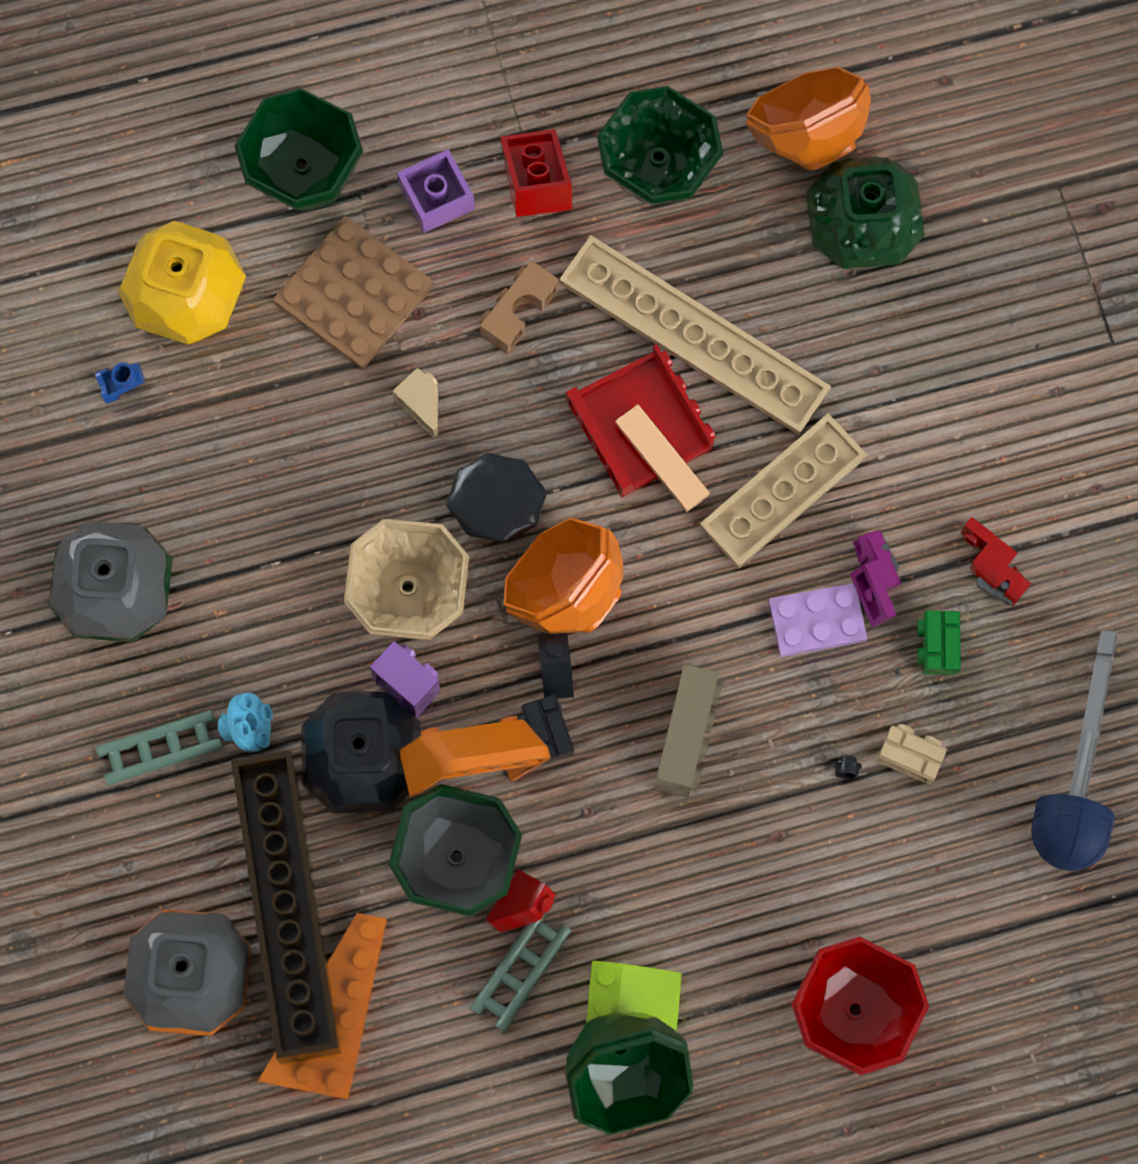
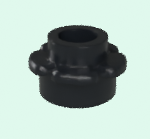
(847, 767)

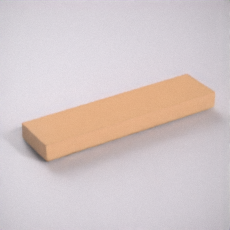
(662, 458)

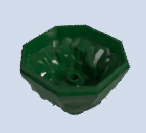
(661, 127)
(863, 230)

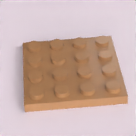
(353, 292)

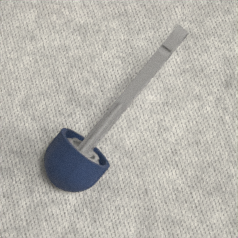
(1070, 828)

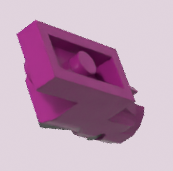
(875, 576)

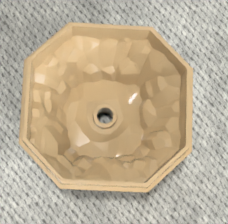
(401, 555)

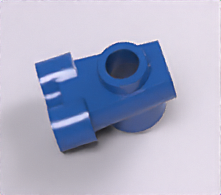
(114, 381)

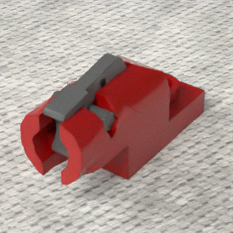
(993, 564)

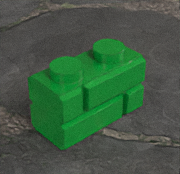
(940, 642)

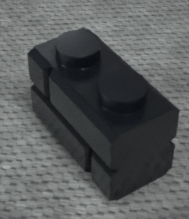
(548, 723)

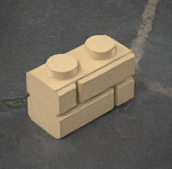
(911, 753)

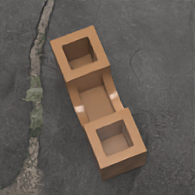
(531, 286)

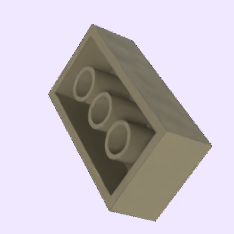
(686, 731)

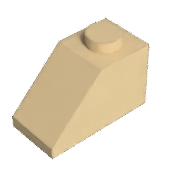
(420, 399)

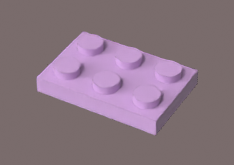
(817, 620)

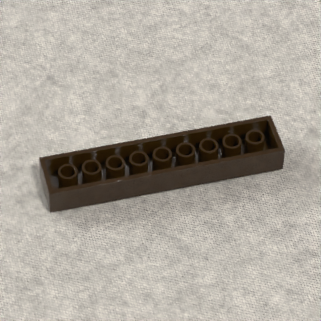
(285, 908)

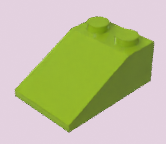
(633, 989)

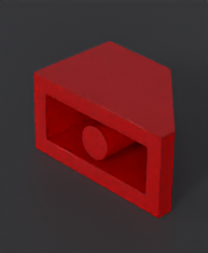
(525, 903)

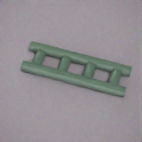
(176, 753)
(522, 989)

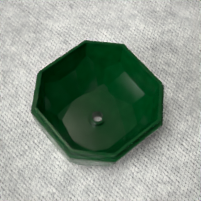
(293, 131)
(627, 1072)

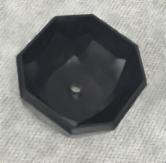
(351, 777)

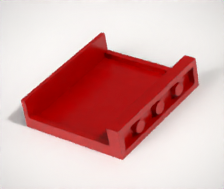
(663, 399)

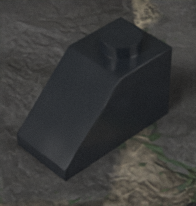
(555, 665)

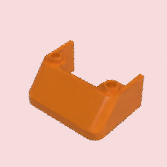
(472, 751)

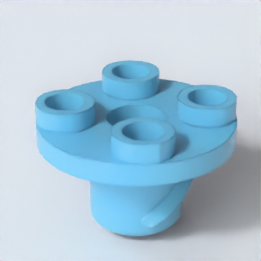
(246, 723)

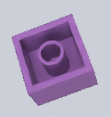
(436, 191)
(406, 678)

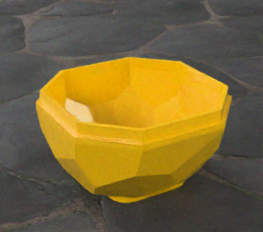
(185, 302)

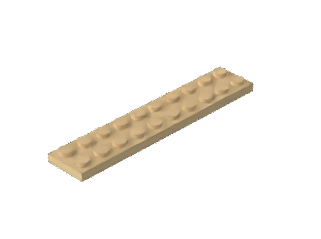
(695, 334)

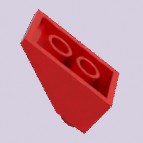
(536, 173)

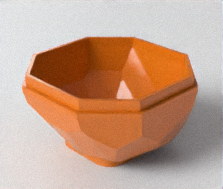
(812, 117)
(566, 578)

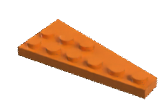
(351, 981)

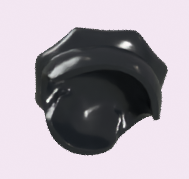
(496, 498)

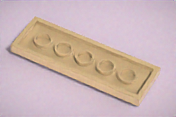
(783, 490)

